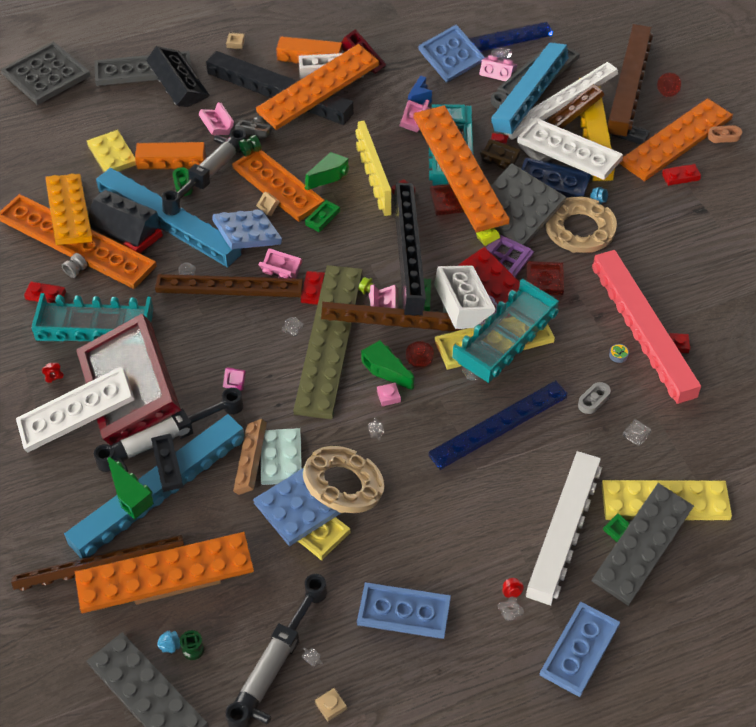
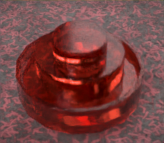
(669, 84)
(419, 354)

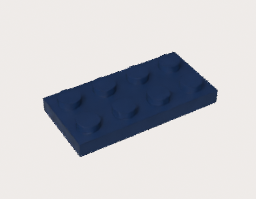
(562, 179)

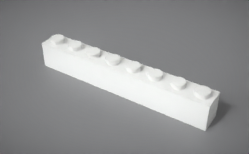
(563, 529)

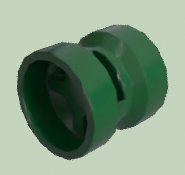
(250, 145)
(194, 649)

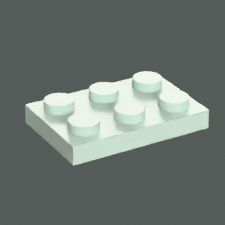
(280, 455)

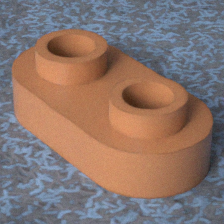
(724, 134)

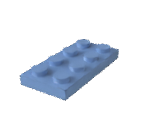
(404, 610)
(579, 649)

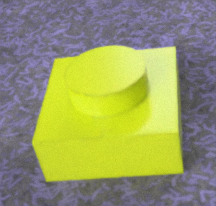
(488, 236)

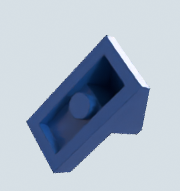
(419, 92)

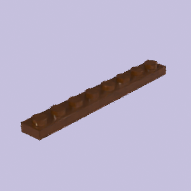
(229, 285)
(386, 316)
(67, 570)

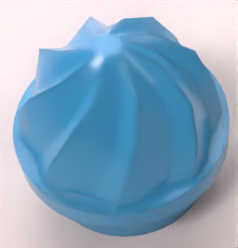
(599, 194)
(169, 642)

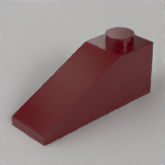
(355, 38)

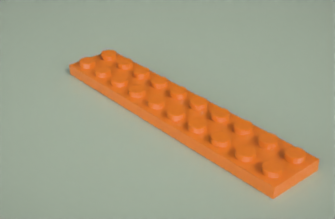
(461, 169)
(100, 254)

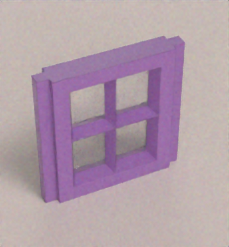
(510, 254)

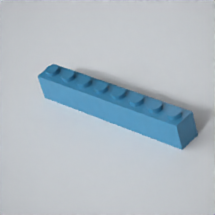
(530, 88)

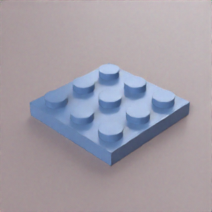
(451, 53)
(246, 229)
(293, 509)

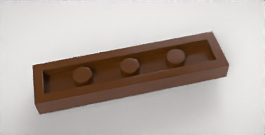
(576, 107)

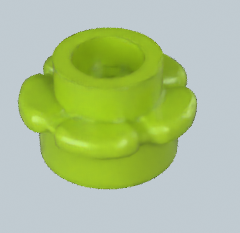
(365, 284)

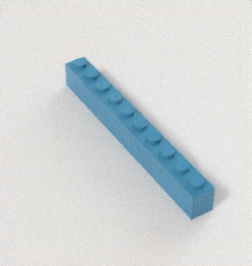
(182, 225)
(192, 459)

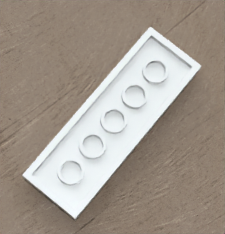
(570, 148)
(74, 409)

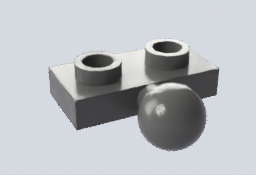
(257, 127)

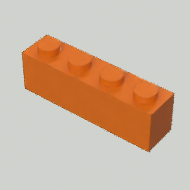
(291, 48)
(169, 155)

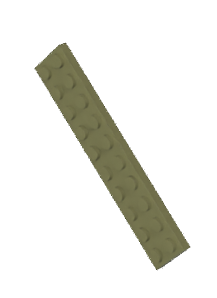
(327, 346)

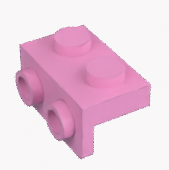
(496, 68)
(408, 117)
(217, 120)
(281, 264)
(385, 297)

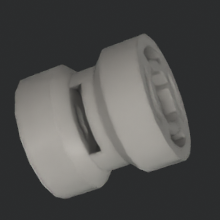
(75, 264)

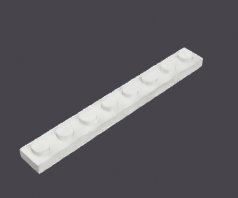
(565, 96)

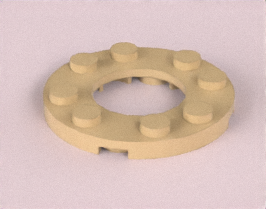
(586, 206)
(338, 456)

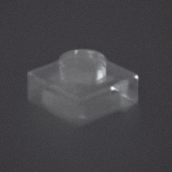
(501, 53)
(637, 432)

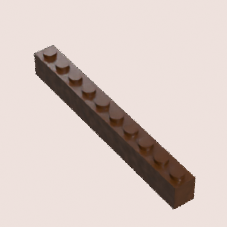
(630, 80)

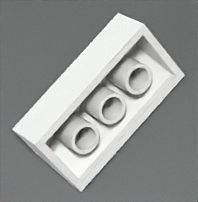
(463, 295)

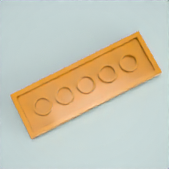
(68, 209)

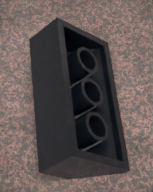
(176, 76)
(123, 218)

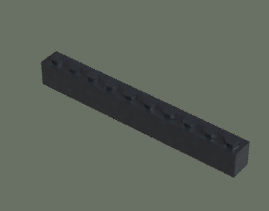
(271, 83)
(409, 250)

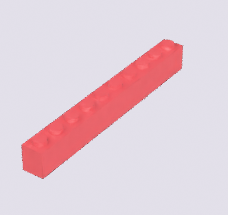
(646, 327)

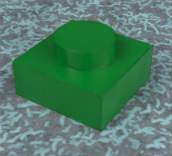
(616, 527)

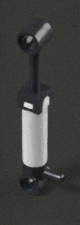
(177, 425)

